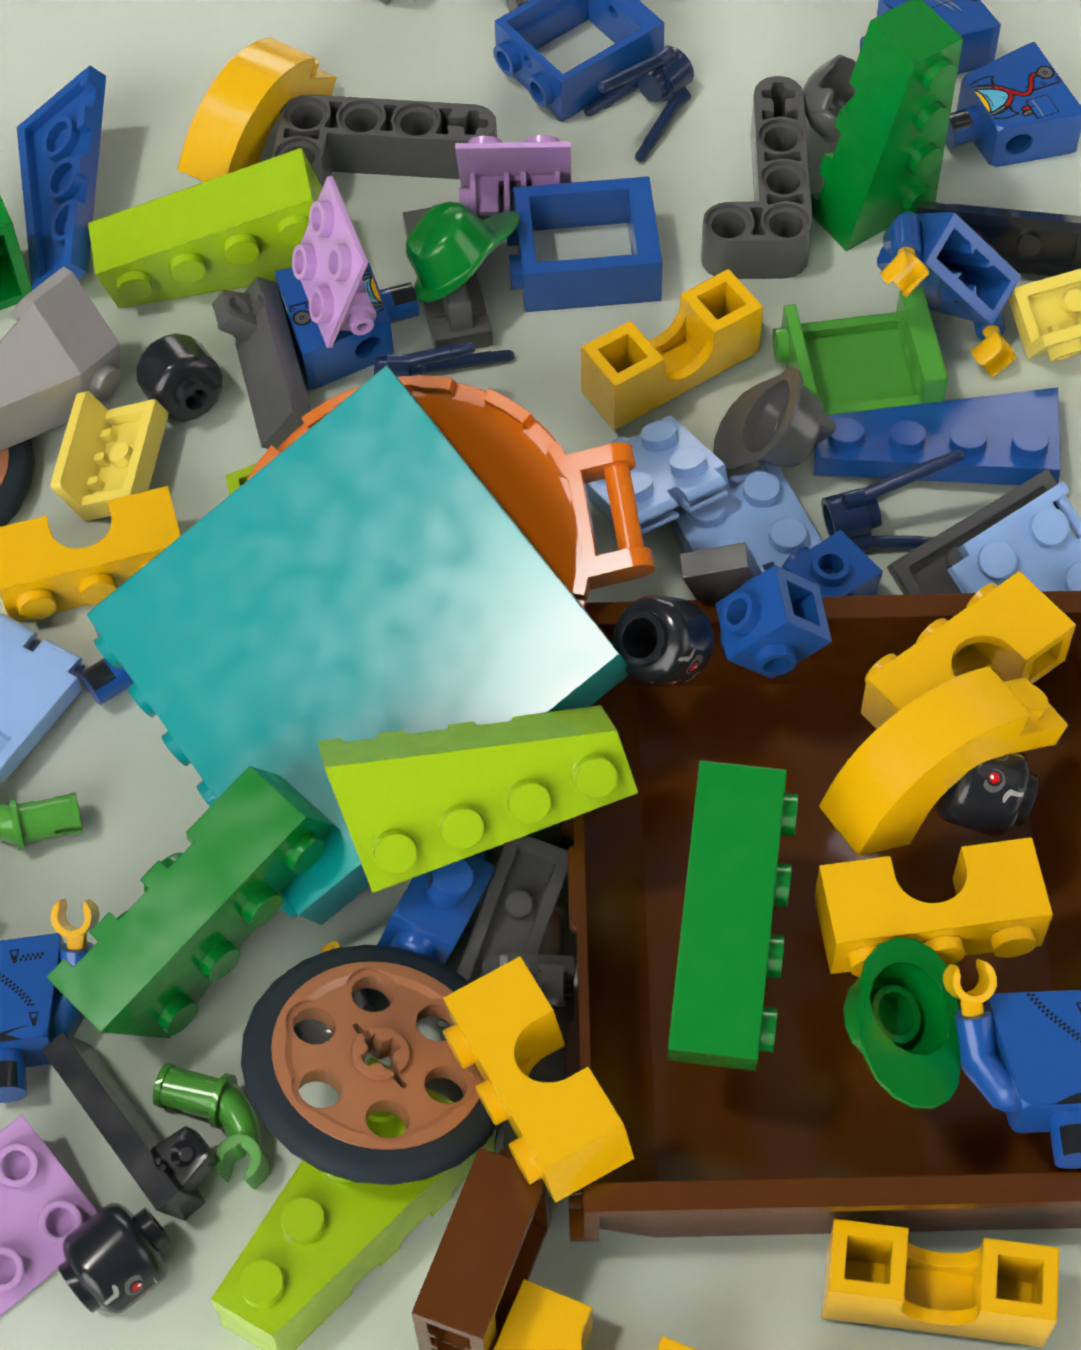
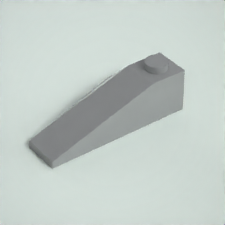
(51, 356)

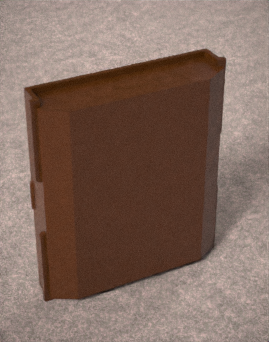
(812, 1125)

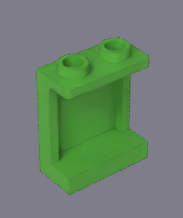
(867, 358)

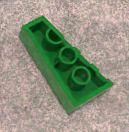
(891, 125)
(196, 910)
(728, 916)

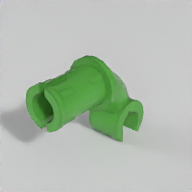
(39, 819)
(225, 1107)

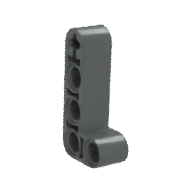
(380, 134)
(774, 231)

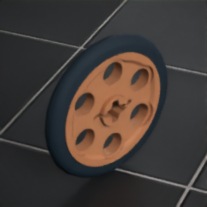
(338, 1136)

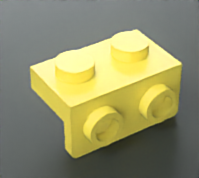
(1049, 316)
(107, 453)

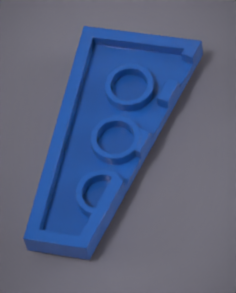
(60, 175)
(1002, 438)

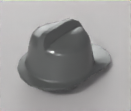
(773, 424)

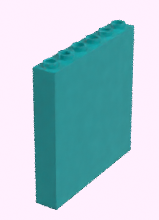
(348, 600)

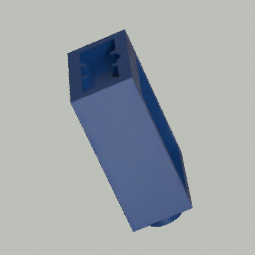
(521, 32)
(587, 280)

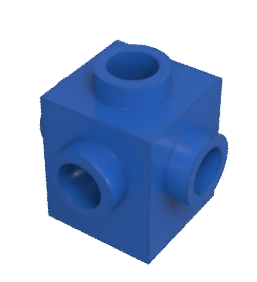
(836, 567)
(773, 622)

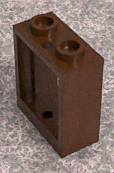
(482, 1256)

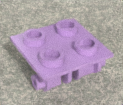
(490, 164)
(332, 268)
(36, 1211)

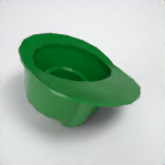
(452, 245)
(906, 1023)

